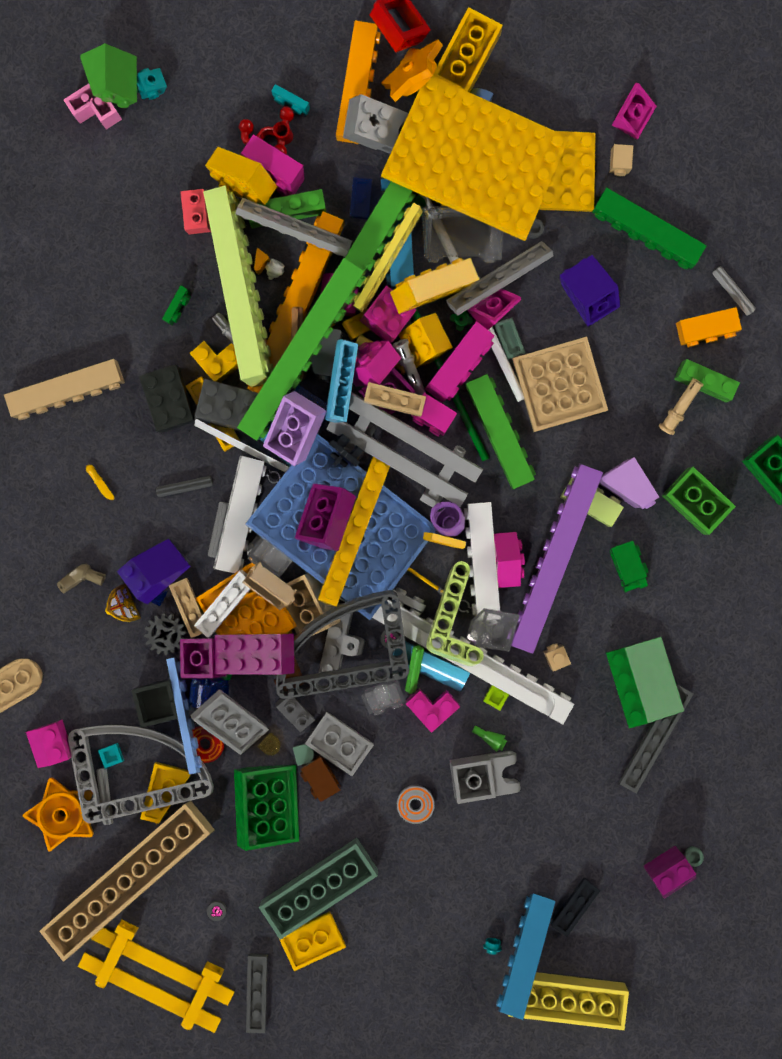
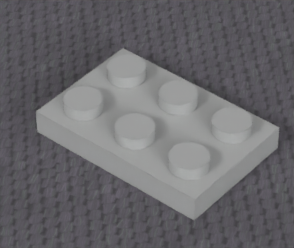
(339, 743)

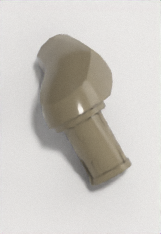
(78, 575)

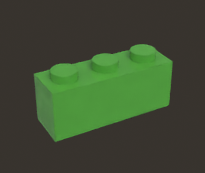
(713, 382)

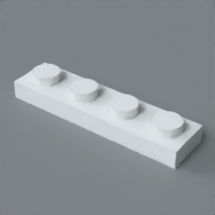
(223, 605)

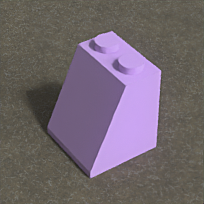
(630, 484)

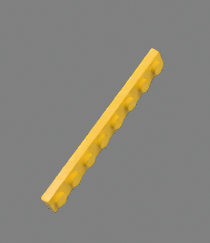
(354, 532)

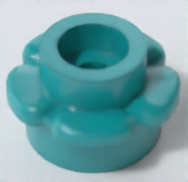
(493, 946)

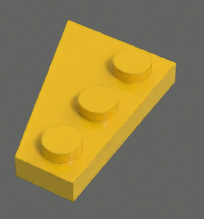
(163, 777)

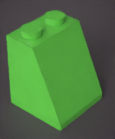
(111, 74)

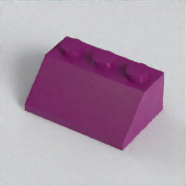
(325, 516)

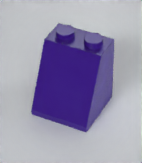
(590, 290)

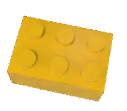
(241, 175)

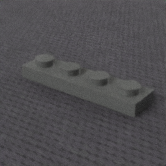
(256, 993)

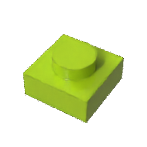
(495, 697)

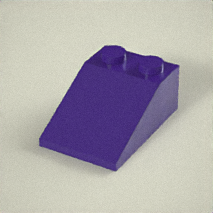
(153, 570)

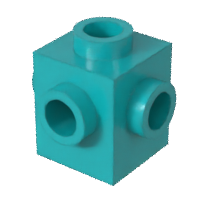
(150, 83)

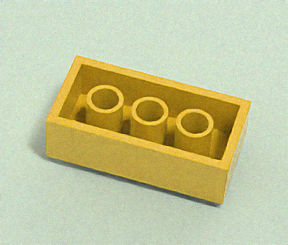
(468, 50)
(434, 284)

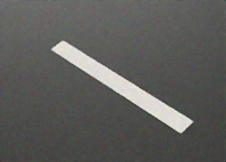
(240, 445)

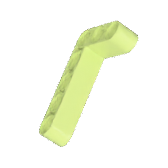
(449, 617)

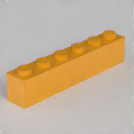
(359, 69)

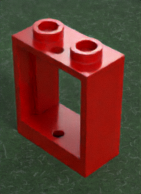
(390, 29)

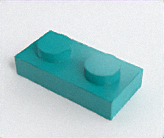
(283, 97)

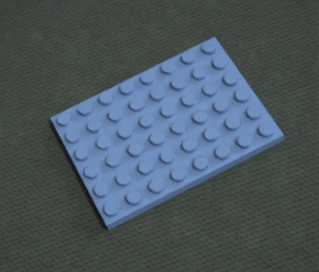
(387, 546)

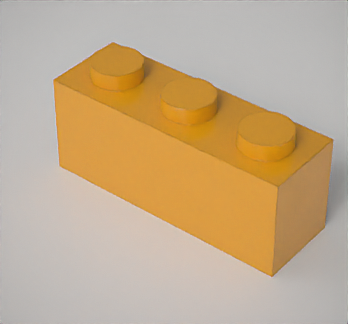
(709, 327)

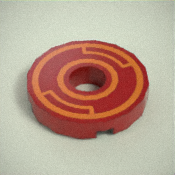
(216, 748)

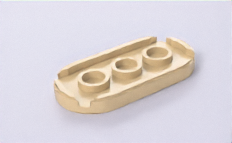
(18, 682)

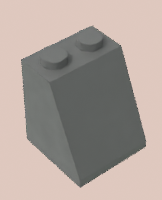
(323, 362)

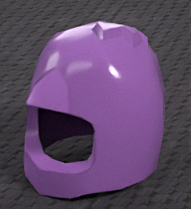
(448, 521)

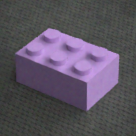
(294, 428)

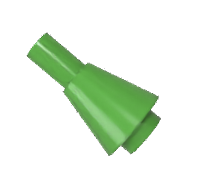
(494, 740)

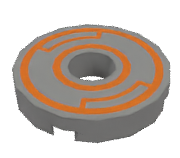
(418, 815)

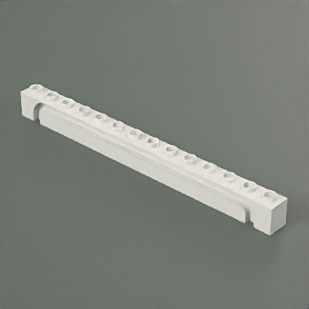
(489, 669)

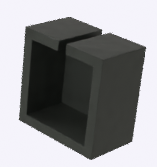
(154, 703)

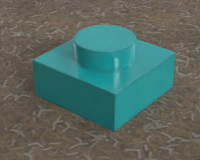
(111, 755)

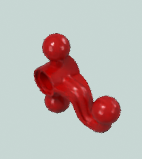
(286, 114)

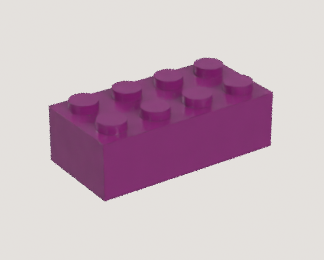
(254, 654)

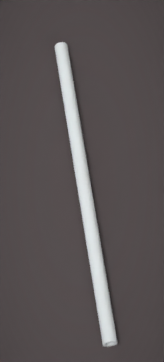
(497, 348)

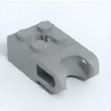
(373, 123)
(488, 776)

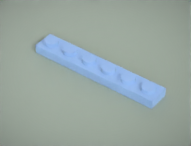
(185, 722)

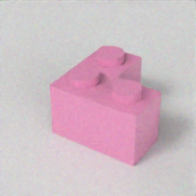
(85, 105)

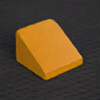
(260, 261)

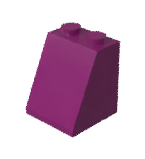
(670, 871)

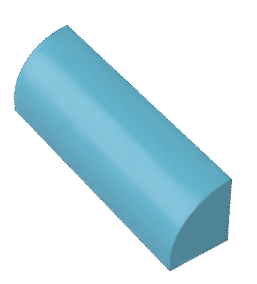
(341, 381)
(438, 668)

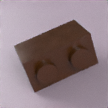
(320, 778)

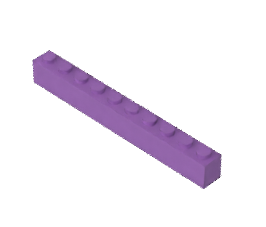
(556, 556)

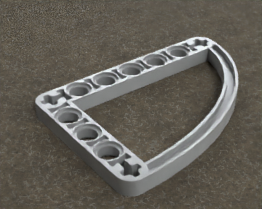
(119, 804)

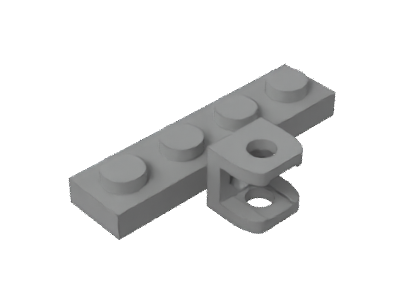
(340, 643)

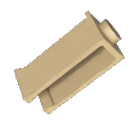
(269, 586)

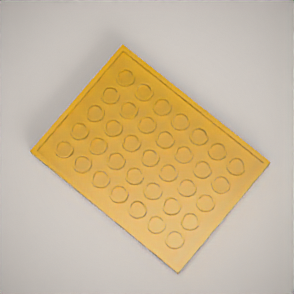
(475, 157)

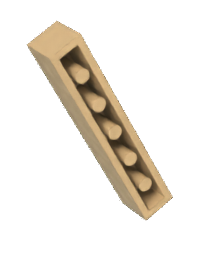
(64, 389)

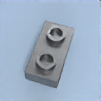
(295, 712)

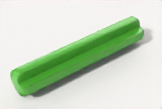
(414, 669)

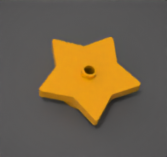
(413, 71)
(52, 824)

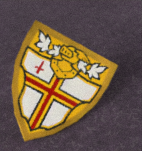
(121, 605)

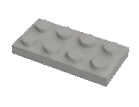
(229, 722)

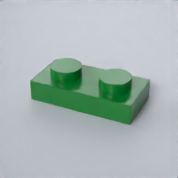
(173, 312)

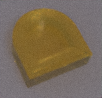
(270, 744)

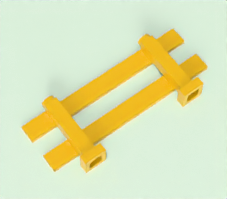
(204, 985)

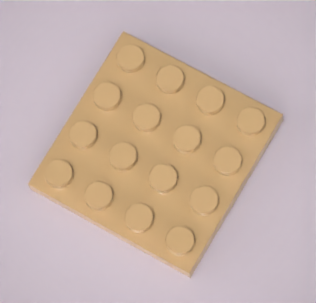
(560, 384)

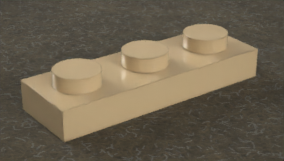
(394, 399)
(187, 605)

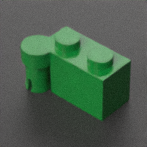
(629, 566)

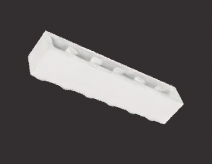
(239, 510)
(482, 556)

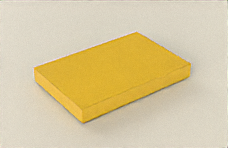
(313, 941)

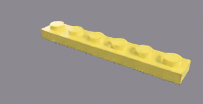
(391, 251)

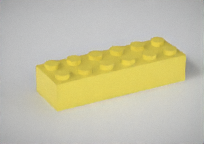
(578, 1001)

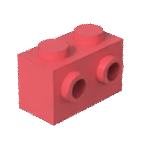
(195, 212)

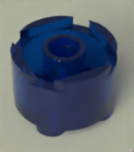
(202, 689)

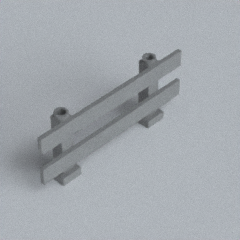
(436, 486)

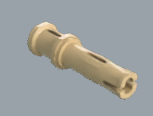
(675, 414)

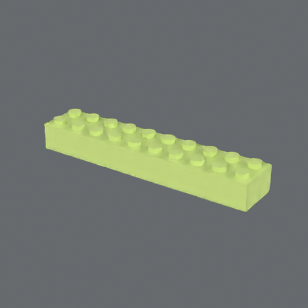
(238, 286)

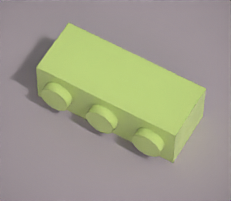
(602, 508)

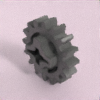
(161, 628)

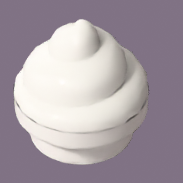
(274, 269)

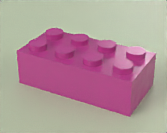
(457, 366)

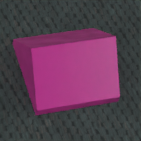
(635, 112)
(493, 308)

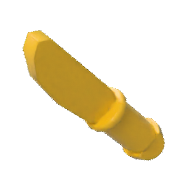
(99, 482)

